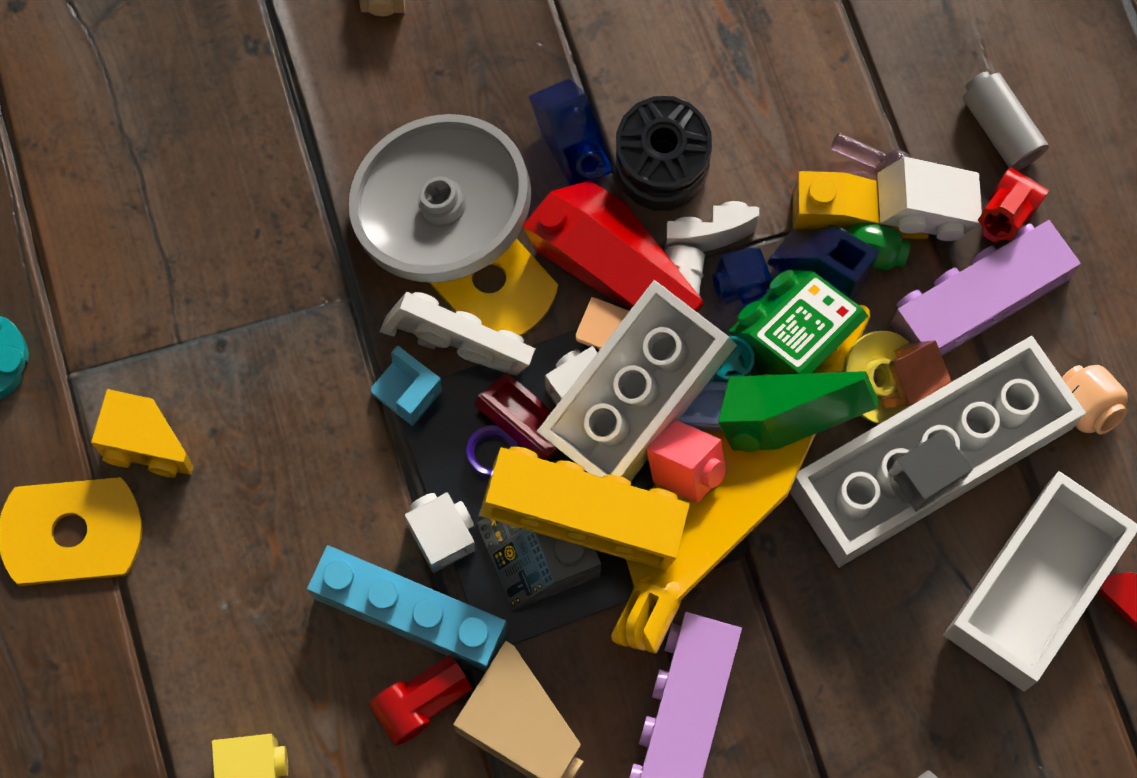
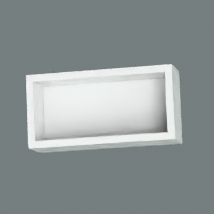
(1042, 581)

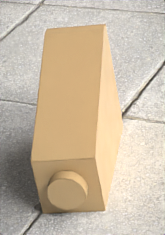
(518, 721)

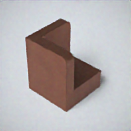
(917, 373)

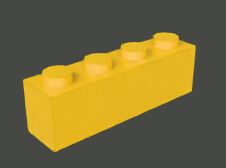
(585, 508)

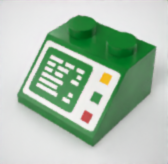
(797, 323)

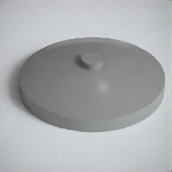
(440, 198)

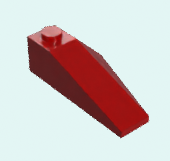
(604, 245)

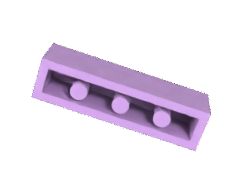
(988, 290)
(689, 698)

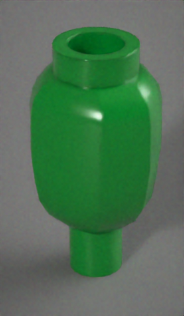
(888, 241)

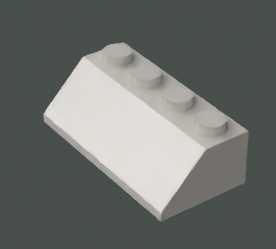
(637, 385)

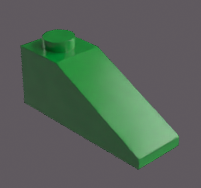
(785, 408)

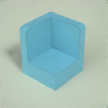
(407, 386)

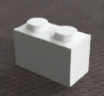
(929, 198)

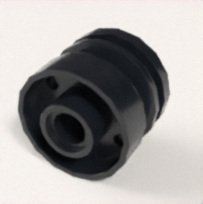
(663, 152)

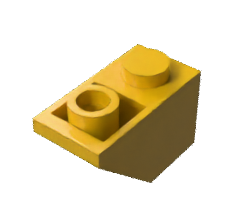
(137, 432)

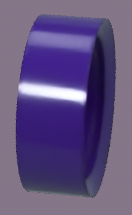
(476, 438)

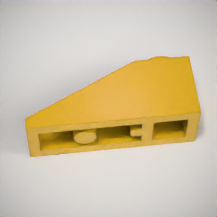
(838, 201)

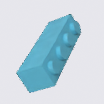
(407, 608)

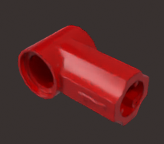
(1011, 206)
(409, 706)

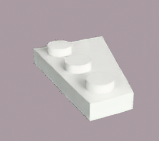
(440, 328)

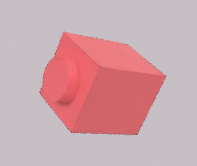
(686, 461)

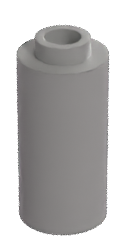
(1004, 120)

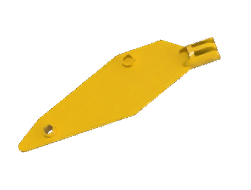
(716, 525)

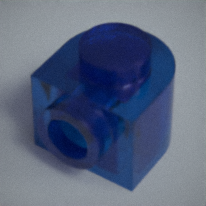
(742, 276)

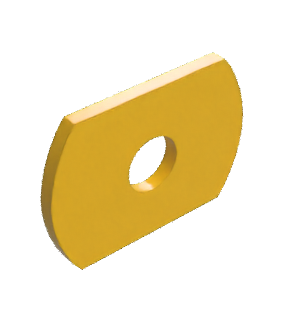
(517, 305)
(105, 552)

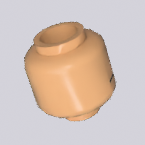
(1099, 396)

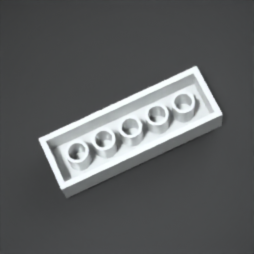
(989, 414)

